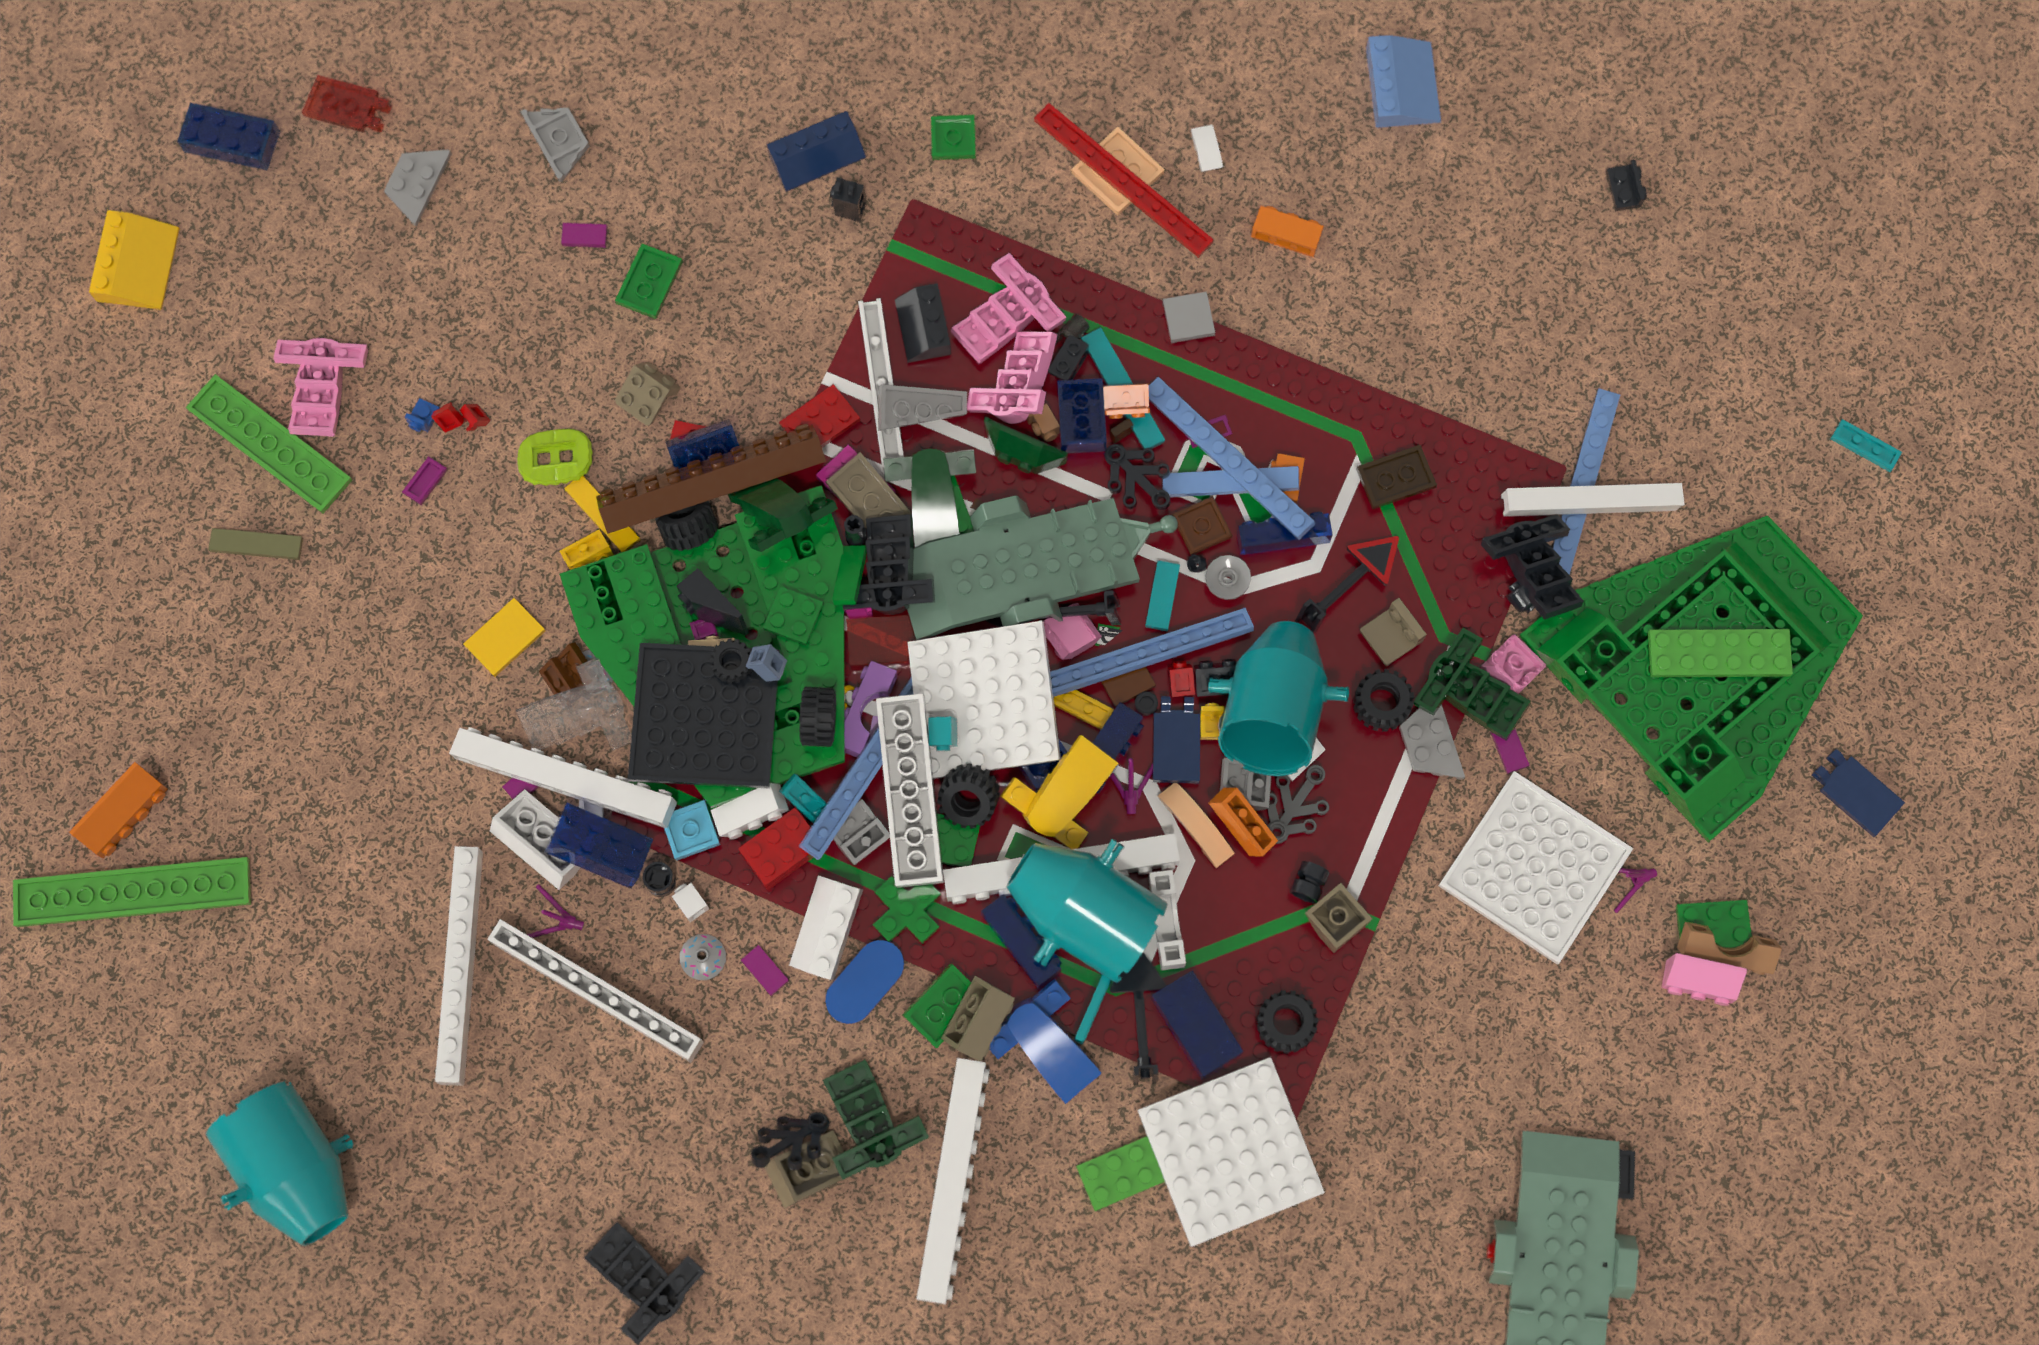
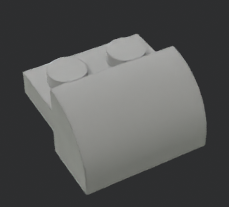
(1252, 785)
(860, 833)

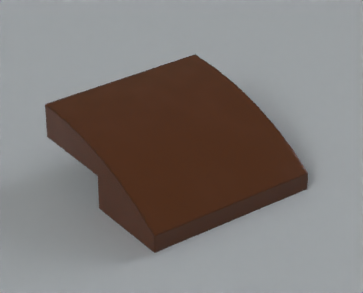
(561, 671)

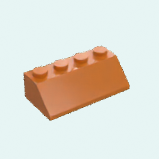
(119, 810)

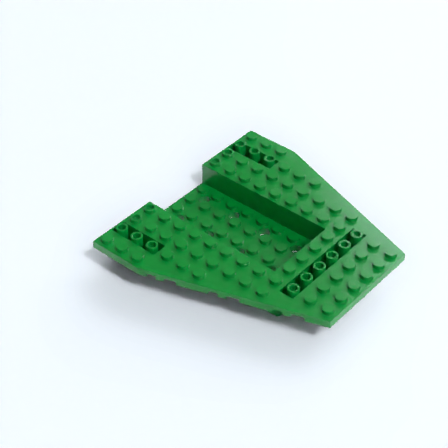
(636, 601)
(1731, 741)

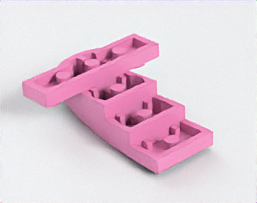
(1007, 311)
(318, 381)
(1020, 382)

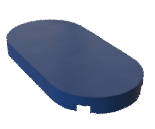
(865, 982)

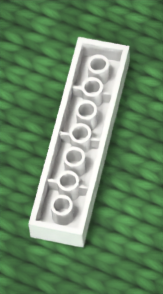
(909, 790)

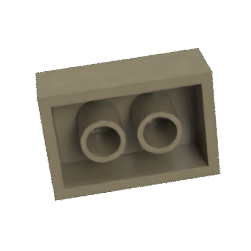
(978, 1019)

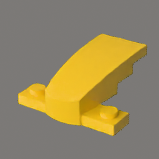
(1063, 792)

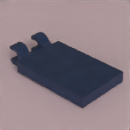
(1176, 743)
(1858, 793)

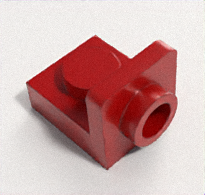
(1181, 679)

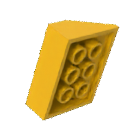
(133, 261)

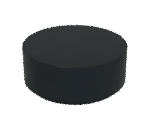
(1146, 703)

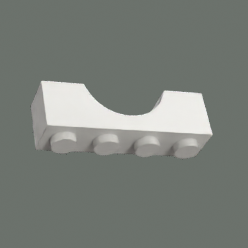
(1168, 931)

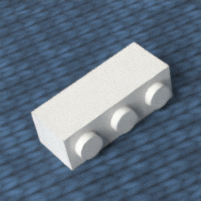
(749, 811)

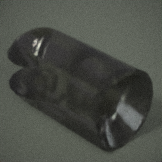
(1075, 326)

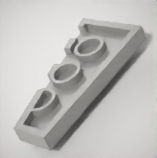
(913, 405)

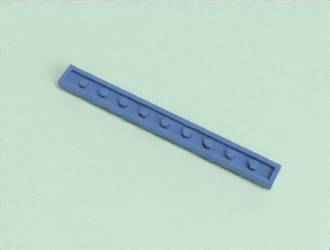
(1229, 459)
(1587, 469)
(1150, 651)
(847, 793)

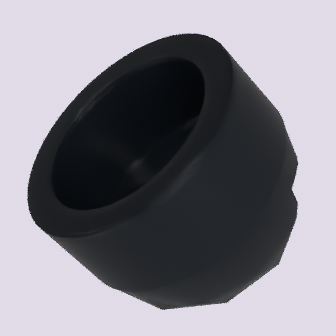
(1196, 559)

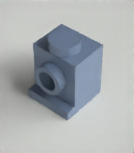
(766, 662)

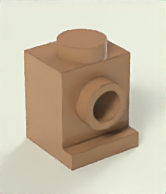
(1044, 424)

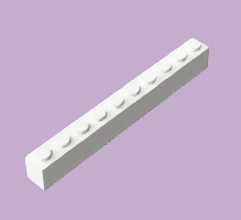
(563, 777)
(992, 877)
(459, 966)
(595, 991)
(951, 1181)

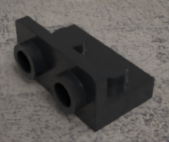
(1626, 186)
(1069, 359)
(1208, 669)

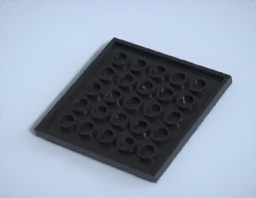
(697, 726)

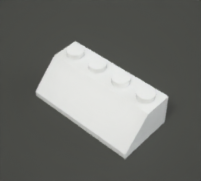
(526, 829)
(826, 928)

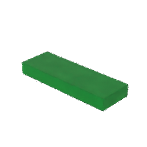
(849, 575)

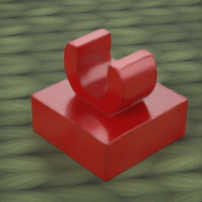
(475, 416)
(447, 417)

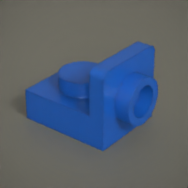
(421, 415)

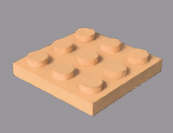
(1131, 156)

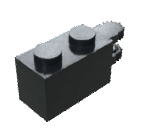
(848, 199)

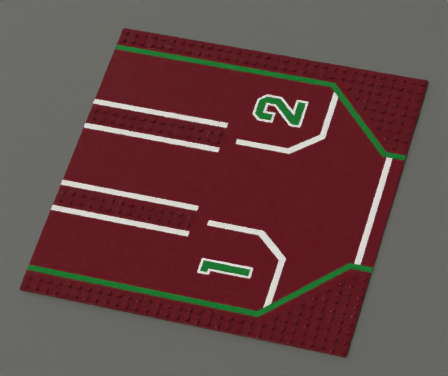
(1239, 919)

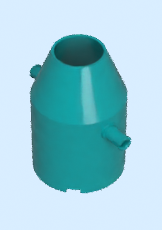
(1275, 701)
(1085, 907)
(282, 1163)

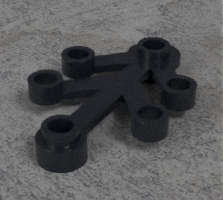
(1136, 473)
(815, 1125)

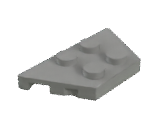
(558, 138)
(415, 181)
(1431, 744)

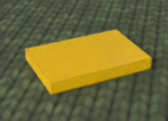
(504, 637)

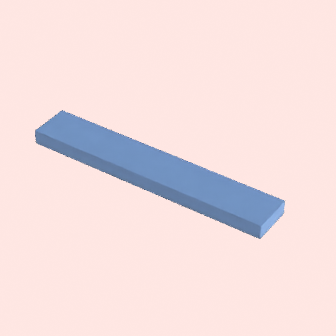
(1221, 483)

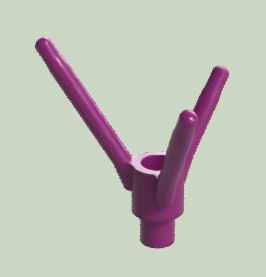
(1131, 796)
(1638, 877)
(566, 920)

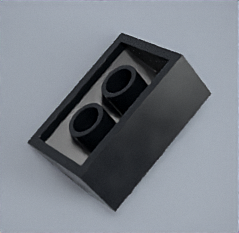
(923, 323)

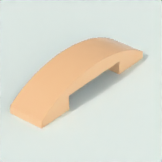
(1197, 824)

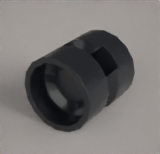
(659, 879)
(1309, 882)

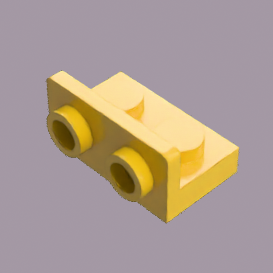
(586, 550)

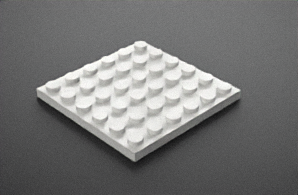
(996, 690)
(1535, 867)
(1230, 1151)

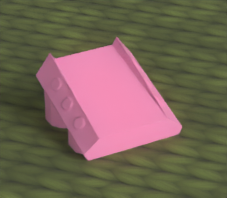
(1071, 635)
(1514, 664)

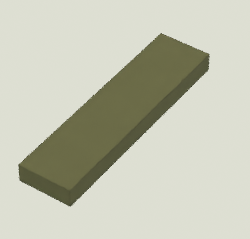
(255, 544)

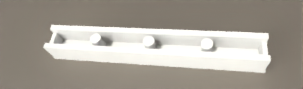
(879, 371)
(1592, 499)

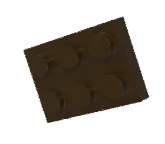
(1396, 477)

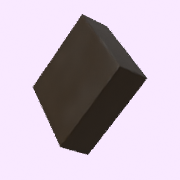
(1121, 431)

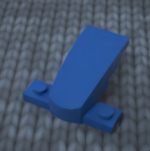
(1046, 1042)

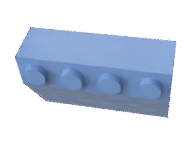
(1402, 81)

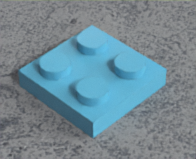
(691, 831)

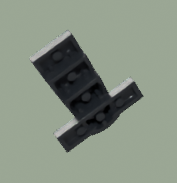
(1537, 563)
(891, 568)
(642, 1280)

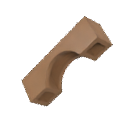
(1757, 954)

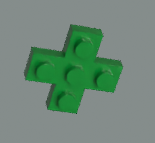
(906, 910)

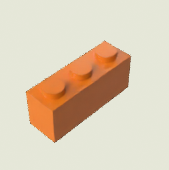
(1287, 230)
(1243, 821)

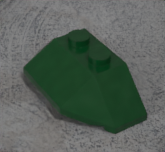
(1022, 450)

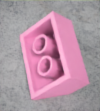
(1703, 979)

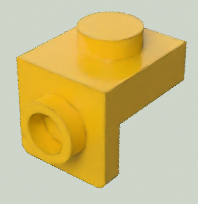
(1209, 721)

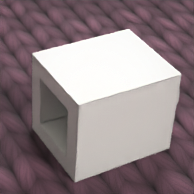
(690, 901)

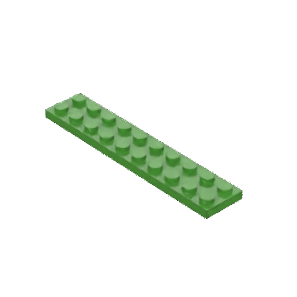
(131, 892)

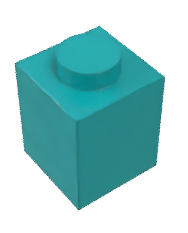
(942, 733)

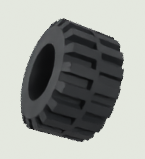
(688, 526)
(1391, 683)
(817, 716)
(963, 811)
(1299, 1005)

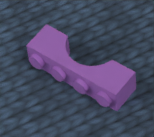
(876, 683)

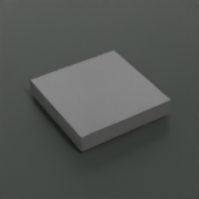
(1188, 317)

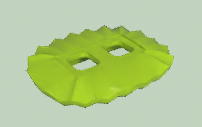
(554, 442)

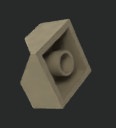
(1338, 917)

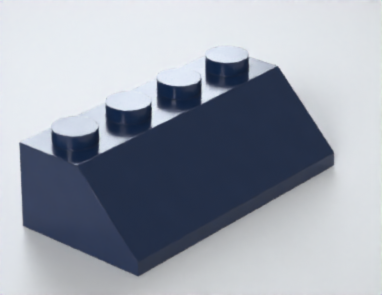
(816, 151)

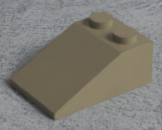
(812, 1178)

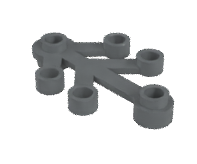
(1294, 808)

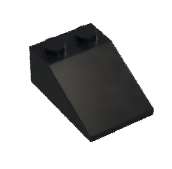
(709, 604)

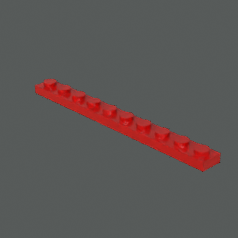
(1123, 180)

